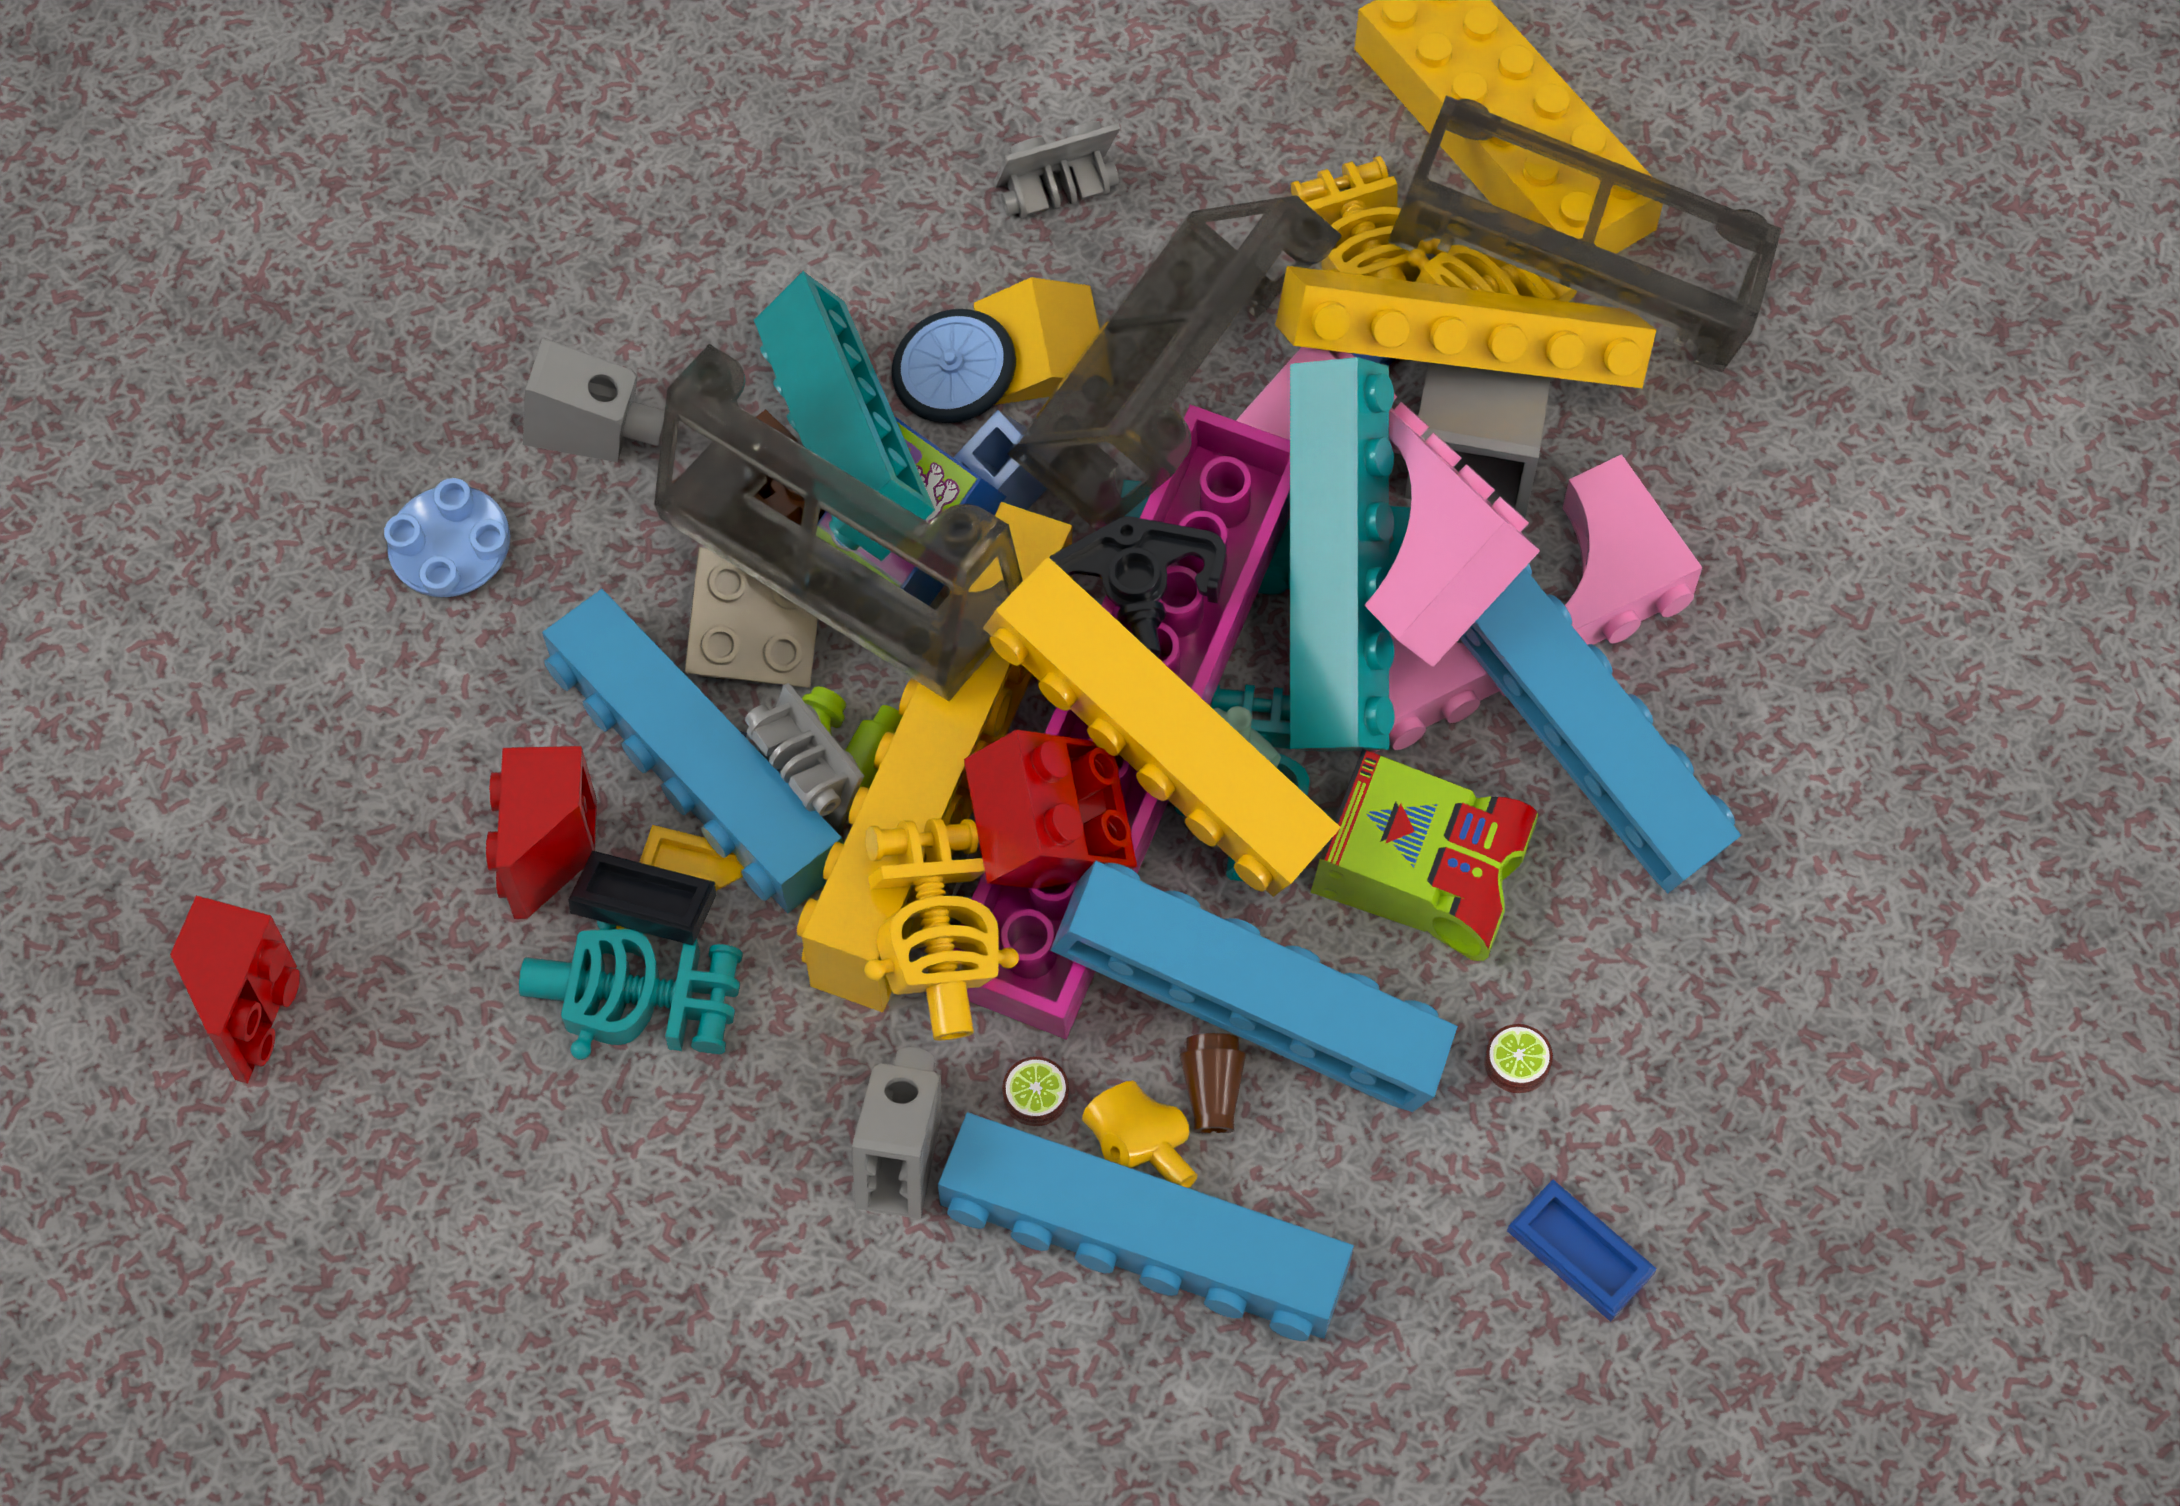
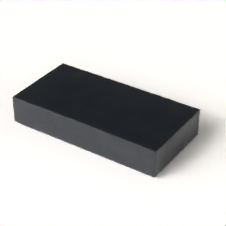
(642, 897)

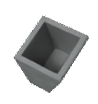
(1490, 422)

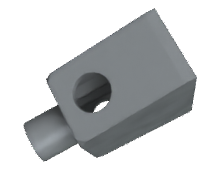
(585, 405)
(897, 1135)

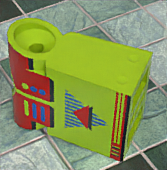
(1424, 853)

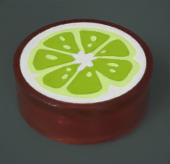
(1518, 1058)
(1035, 1091)

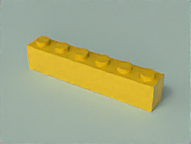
(1464, 327)
(1159, 728)

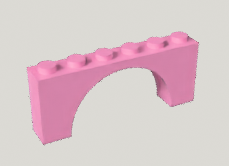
(1456, 542)
(1629, 572)

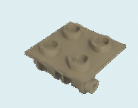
(746, 628)

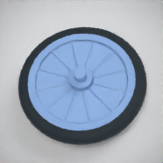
(953, 365)

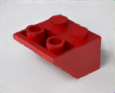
(1047, 809)
(542, 823)
(236, 979)

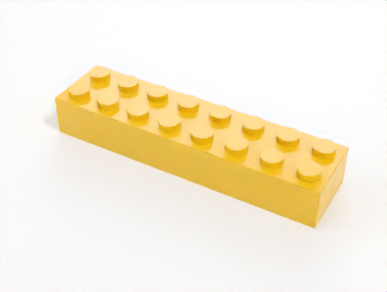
(916, 780)

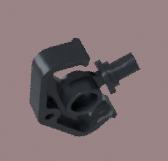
(1133, 564)

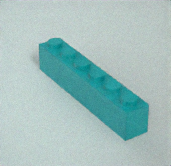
(838, 399)
(1339, 554)

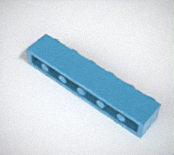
(1599, 733)
(691, 749)
(1254, 986)
(1145, 1227)

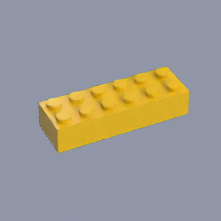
(1480, 56)

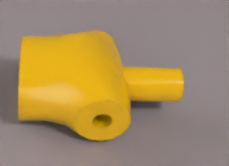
(1140, 1131)

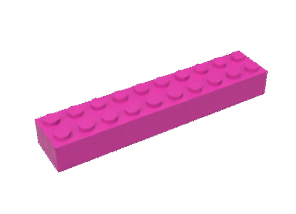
(1240, 490)

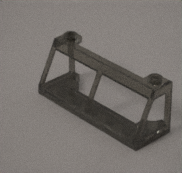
(1188, 268)
(1708, 319)
(718, 510)

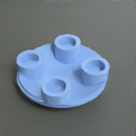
(448, 540)

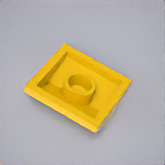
(1049, 330)

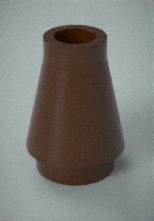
(1213, 1079)

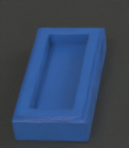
(1581, 1250)

